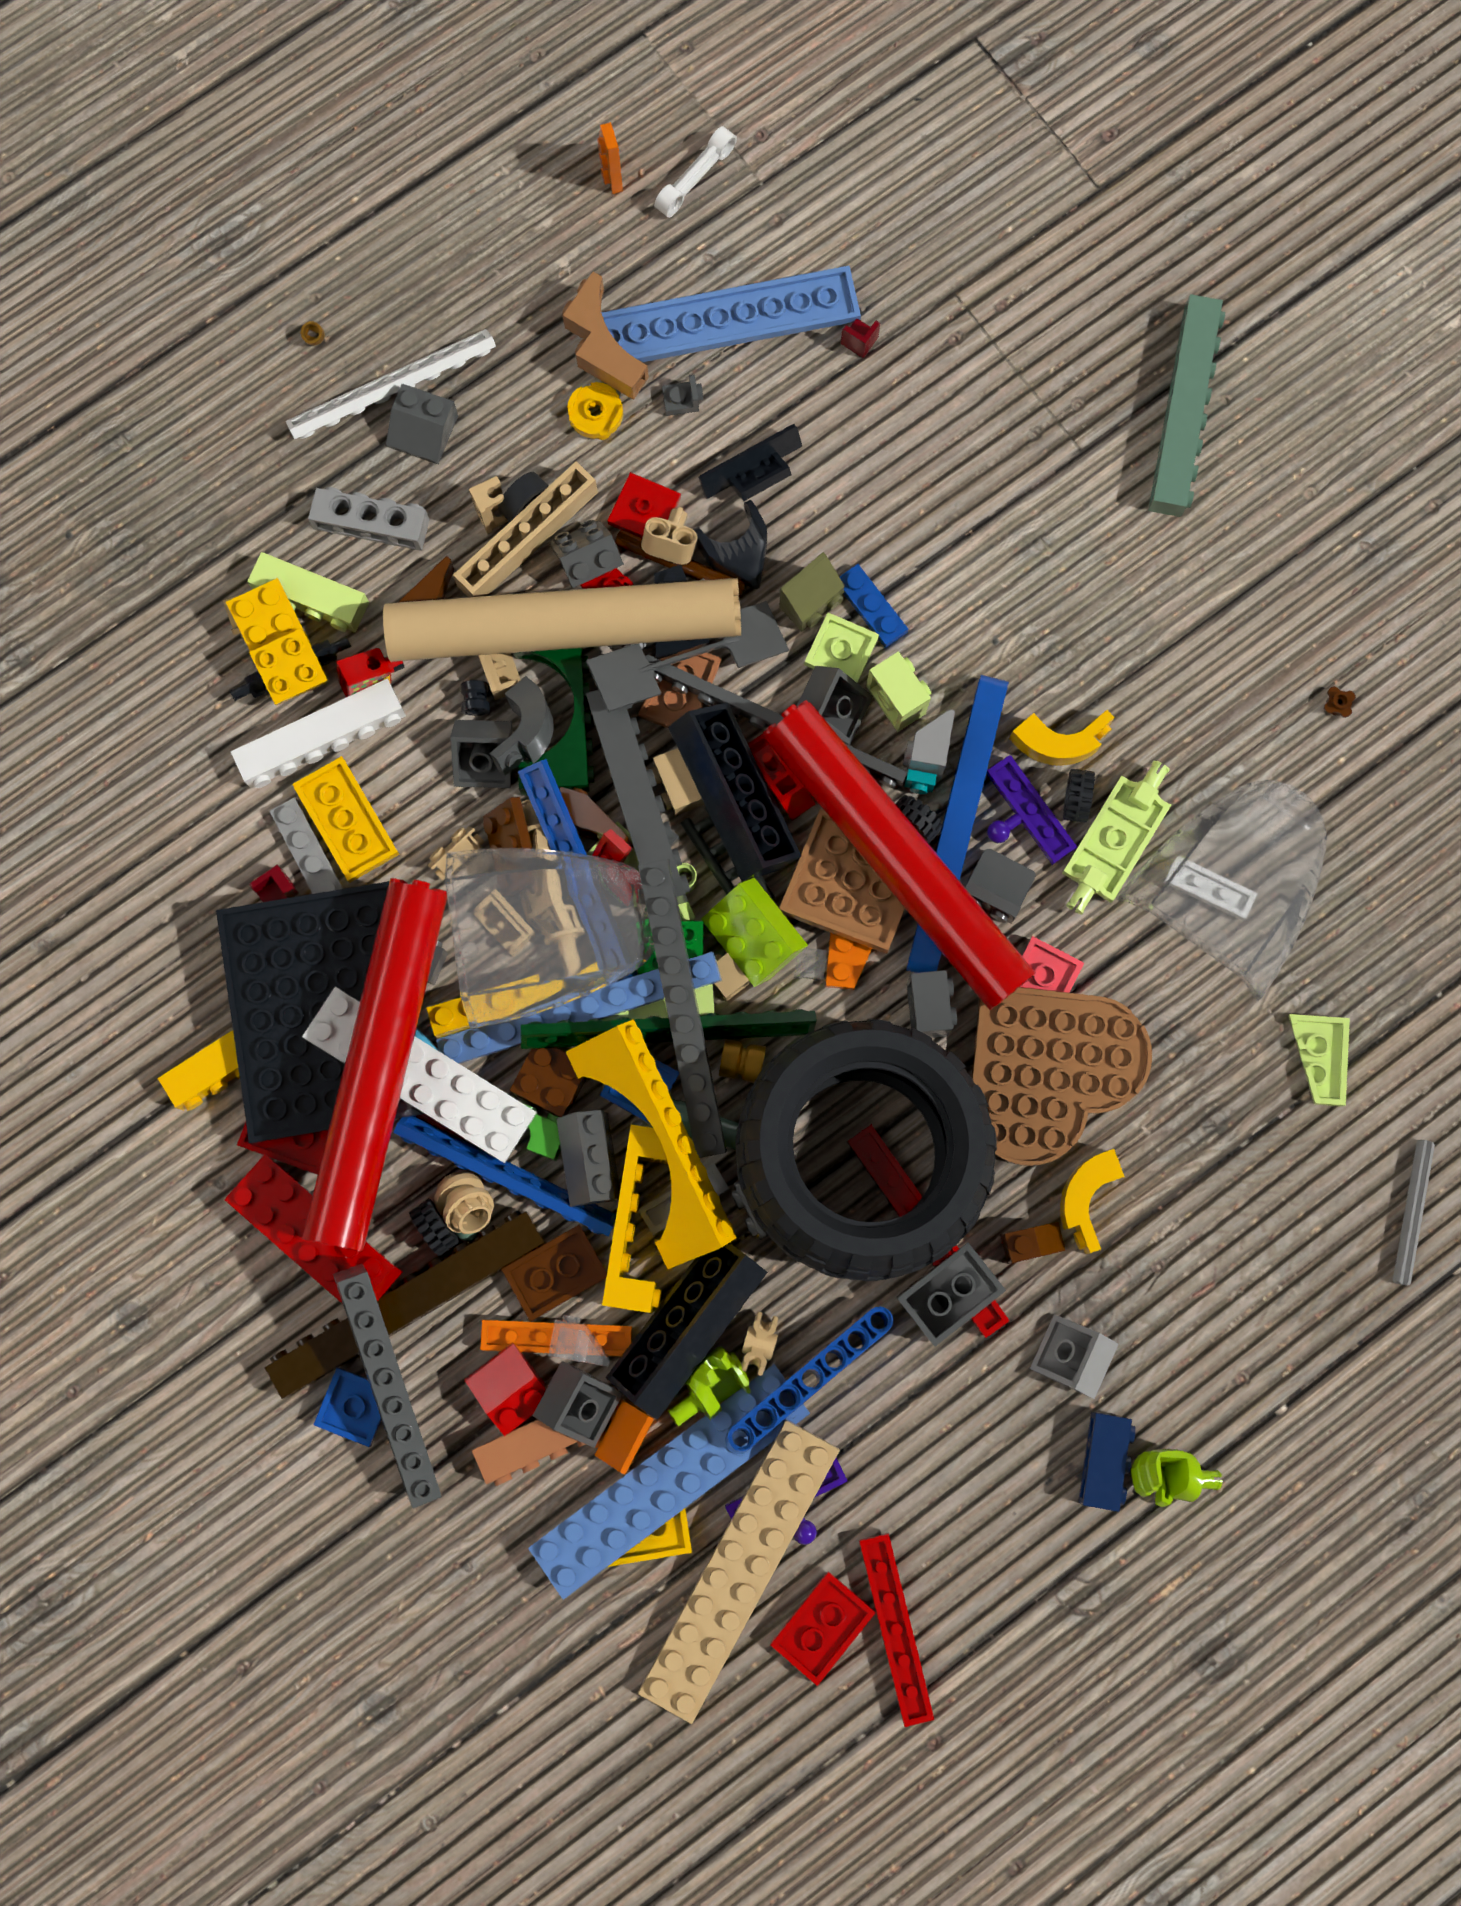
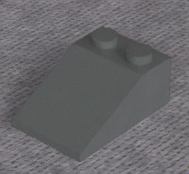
(951, 1294)

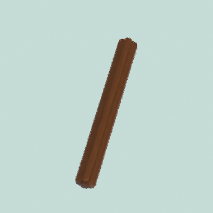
(692, 569)

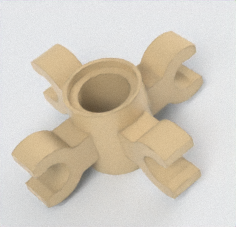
(759, 1343)

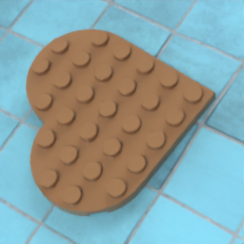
(1052, 1062)

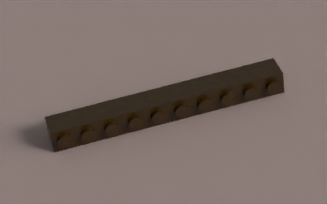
(409, 1302)

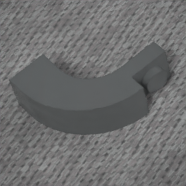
(533, 732)

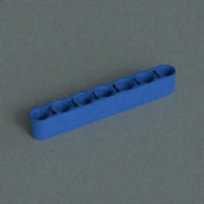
(820, 1369)

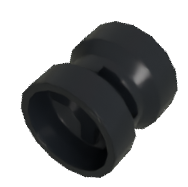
(475, 698)

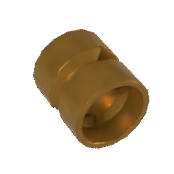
(741, 1060)

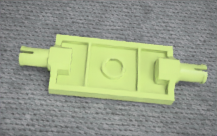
(1117, 838)

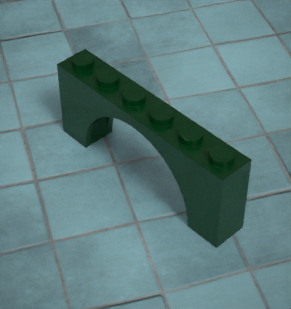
(570, 755)

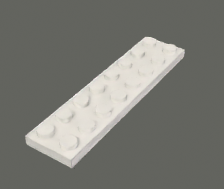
(434, 1084)

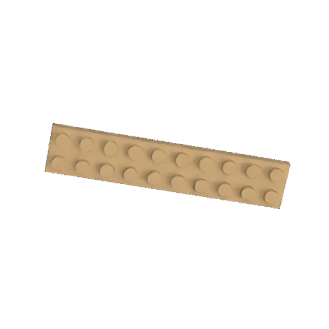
(738, 1571)

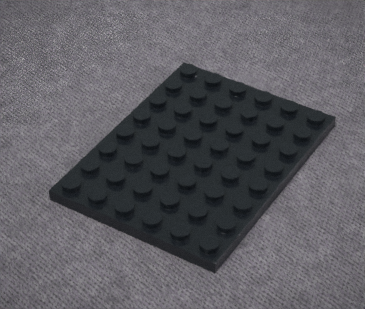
(278, 974)

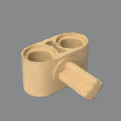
(670, 538)

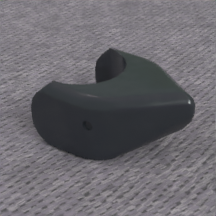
(741, 557)

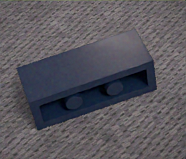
(1106, 1461)

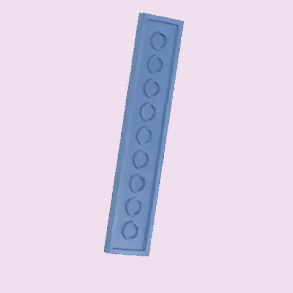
(735, 315)
(656, 1489)

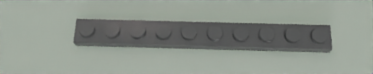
(761, 716)
(682, 1008)

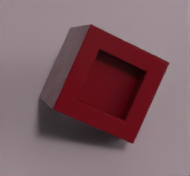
(860, 336)
(274, 885)

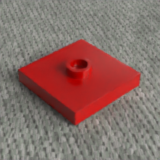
(640, 502)

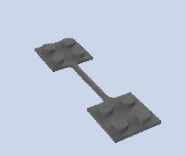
(629, 678)

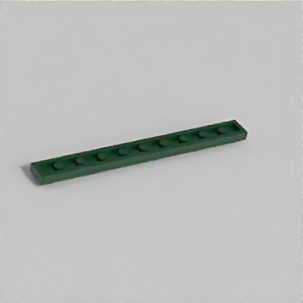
(657, 1029)

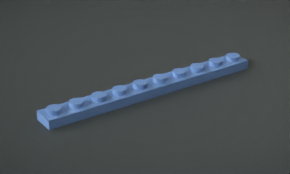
(598, 1005)

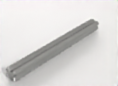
(1413, 1212)

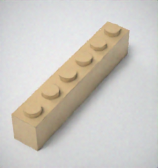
(526, 532)

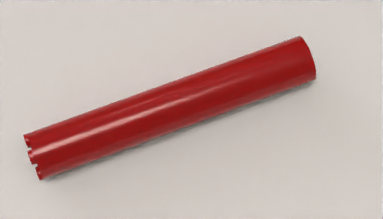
(898, 854)
(375, 1065)

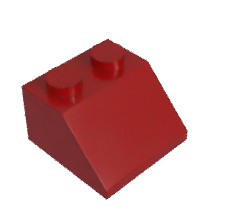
(507, 1388)

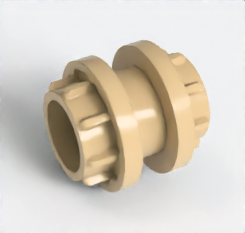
(463, 1203)

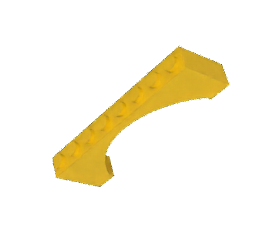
(696, 1215)

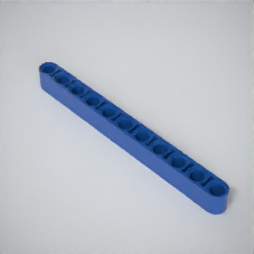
(963, 800)

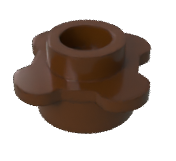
(1336, 709)

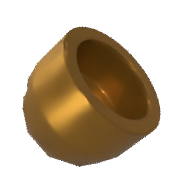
(314, 327)

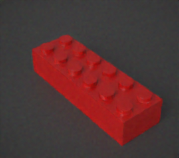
(279, 1210)

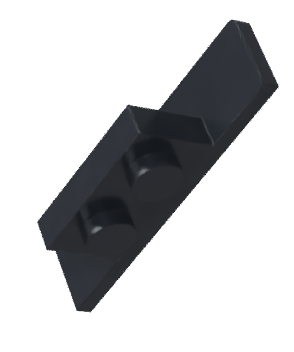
(755, 467)

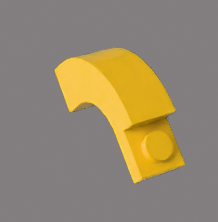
(1058, 749)
(1078, 1193)

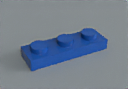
(872, 606)

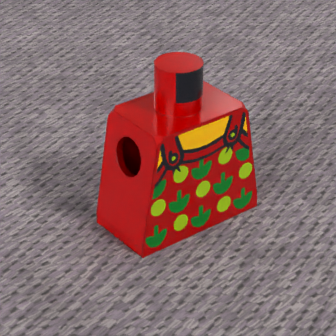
(365, 670)

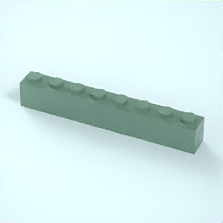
(1186, 406)

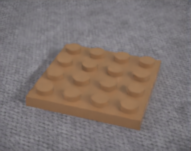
(840, 890)

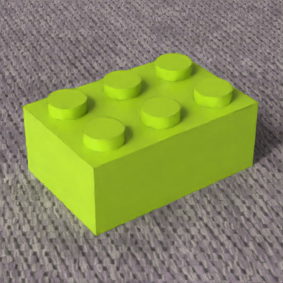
(754, 932)

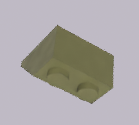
(811, 593)

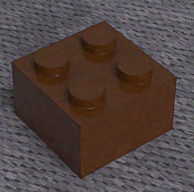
(548, 1081)

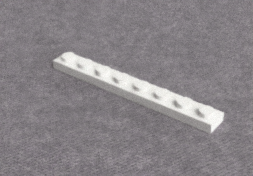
(381, 388)

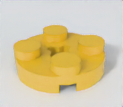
(588, 397)

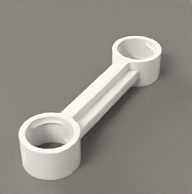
(718, 147)

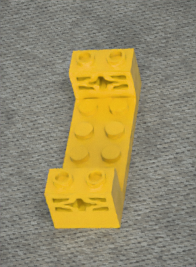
(620, 1291)

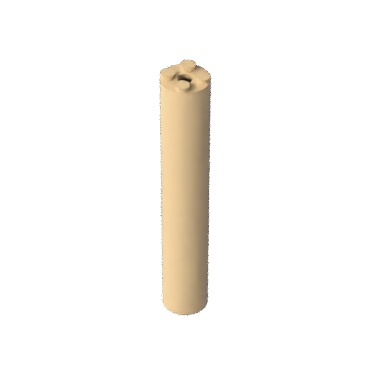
(562, 619)

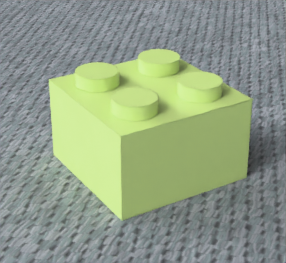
(898, 691)

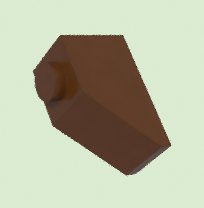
(1032, 1242)

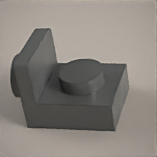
(682, 397)

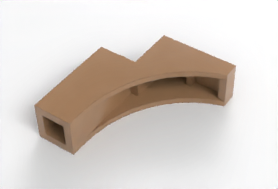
(598, 350)

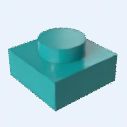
(920, 782)

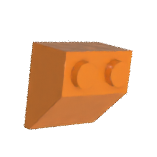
(624, 1436)

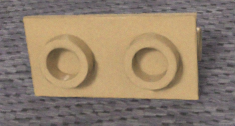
(461, 841)

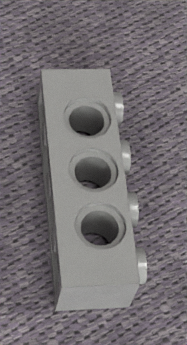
(330, 500)

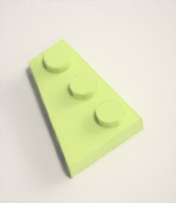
(1324, 1056)

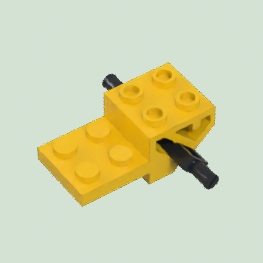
(279, 646)

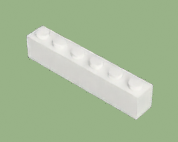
(318, 734)

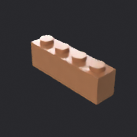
(520, 1451)

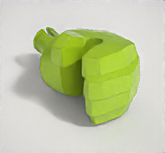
(710, 1384)
(1171, 1475)

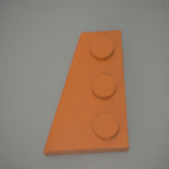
(610, 158)
(845, 962)

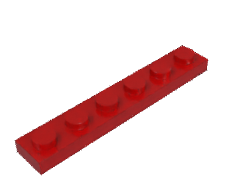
(896, 1630)

